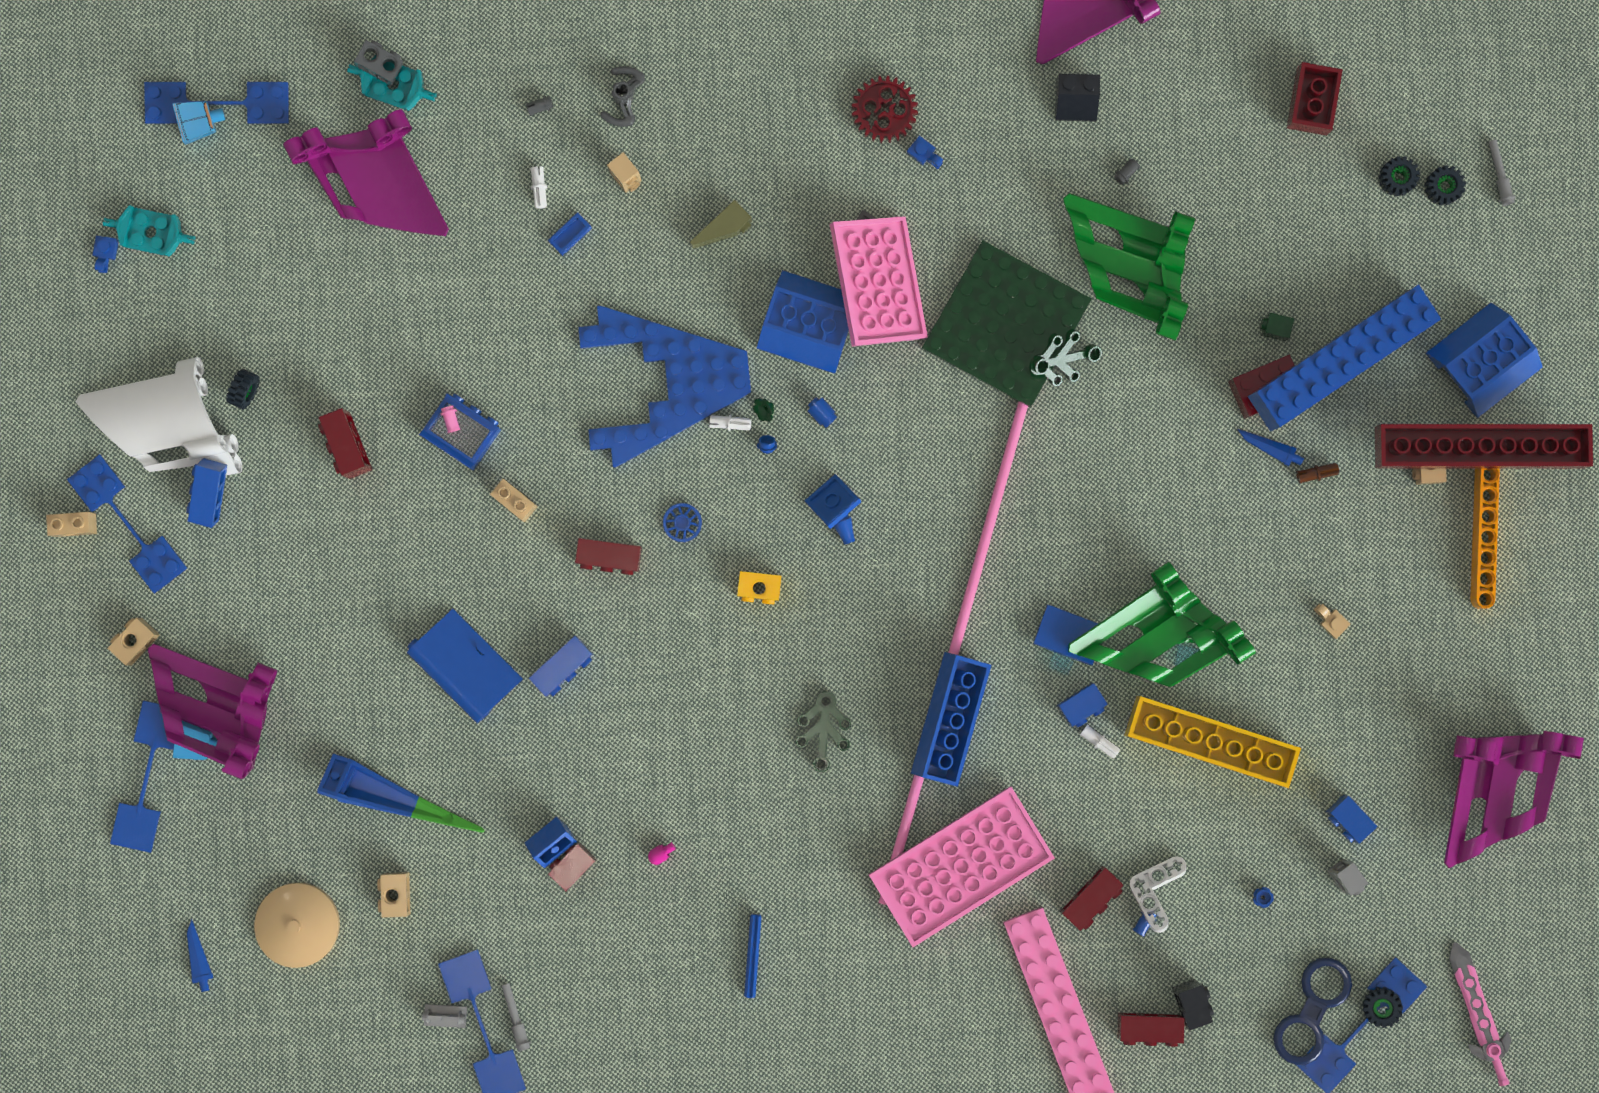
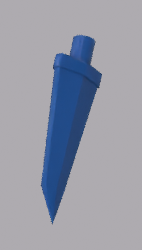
(1275, 449)
(199, 965)

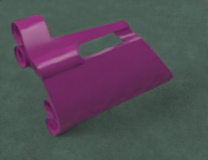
(1073, 22)
(376, 174)

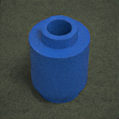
(821, 412)

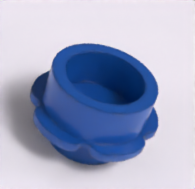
(767, 444)
(1263, 902)

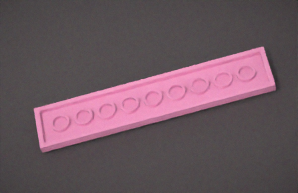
(1057, 1003)

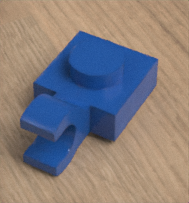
(923, 151)
(105, 250)

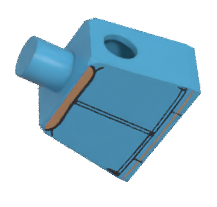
(196, 120)

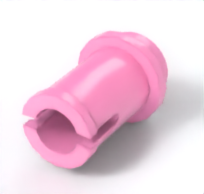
(450, 419)

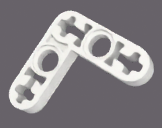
(1150, 885)

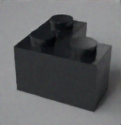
(1193, 1003)

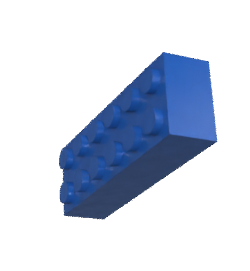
(951, 719)

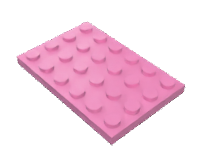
(878, 281)

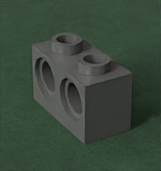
(375, 66)

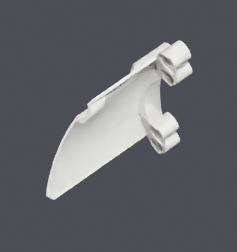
(162, 416)

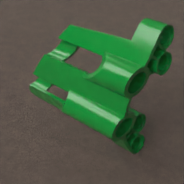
(1150, 258)
(1167, 617)

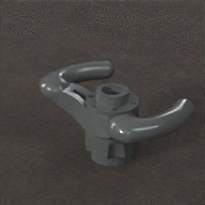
(625, 100)

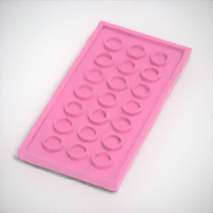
(961, 866)

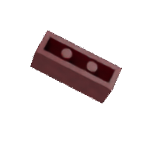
(608, 556)
(1092, 898)
(1151, 1028)

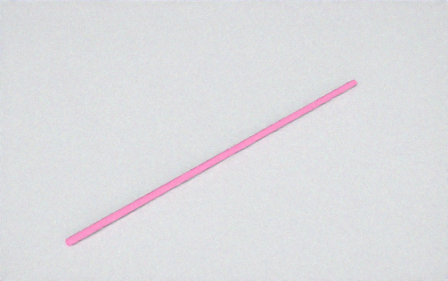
(967, 602)

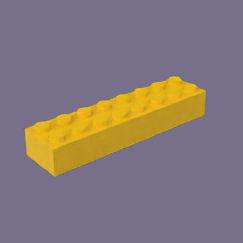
(1212, 741)

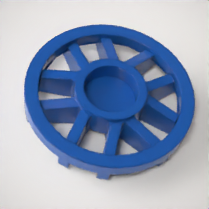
(682, 522)

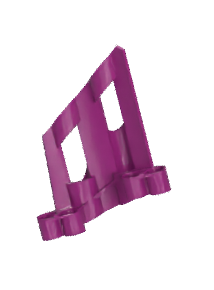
(232, 712)
(1491, 772)

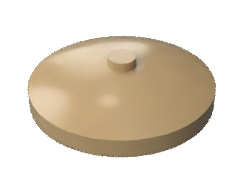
(297, 925)

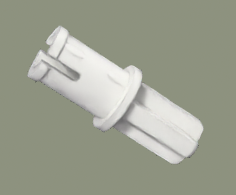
(538, 187)
(730, 422)
(1100, 741)

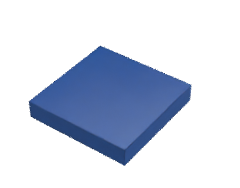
(832, 501)

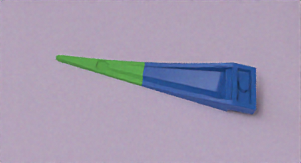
(361, 787)

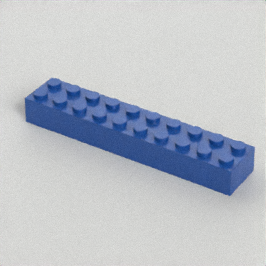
(1344, 358)

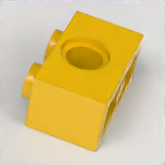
(748, 580)

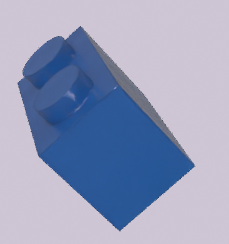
(1082, 705)
(1350, 819)
(550, 842)

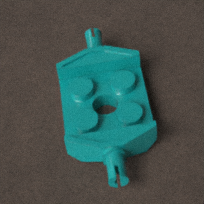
(407, 93)
(133, 227)

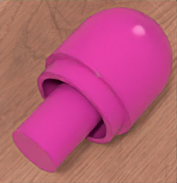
(660, 853)

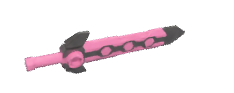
(1480, 1016)

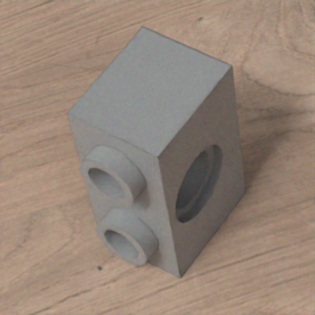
(1347, 877)

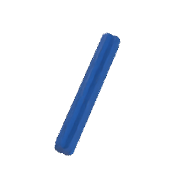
(752, 956)

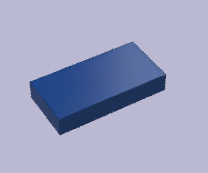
(570, 234)

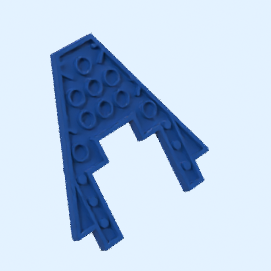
(699, 375)

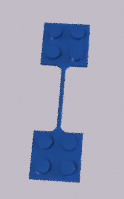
(264, 102)
(156, 562)
(137, 825)
(466, 979)
(1333, 1062)

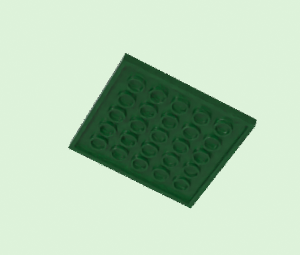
(1003, 320)

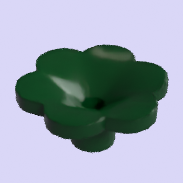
(763, 409)

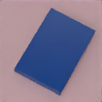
(1061, 628)

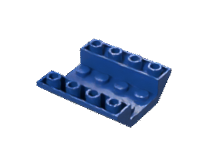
(805, 322)
(1487, 357)

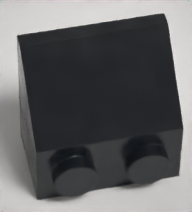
(1077, 97)

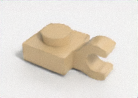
(1332, 622)

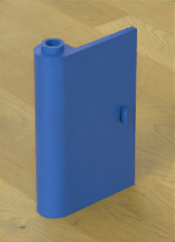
(454, 663)

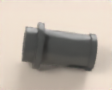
(540, 105)
(1126, 172)

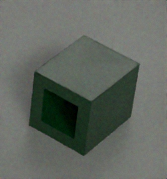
(1277, 326)

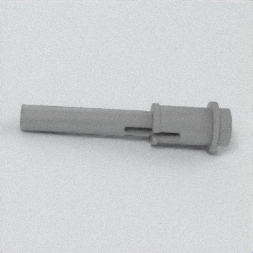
(1503, 183)
(518, 1028)

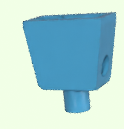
(197, 733)

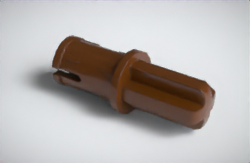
(1317, 473)

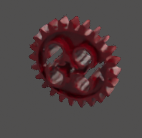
(896, 122)

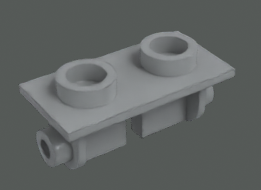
(445, 1016)

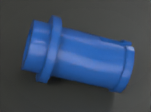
(1142, 925)

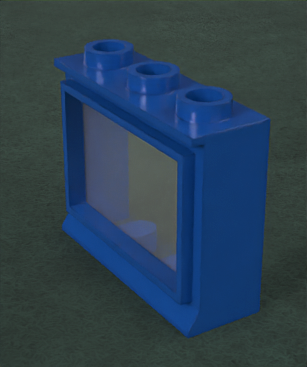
(468, 443)

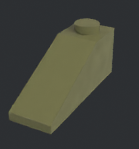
(726, 225)

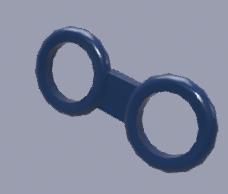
(1312, 1011)

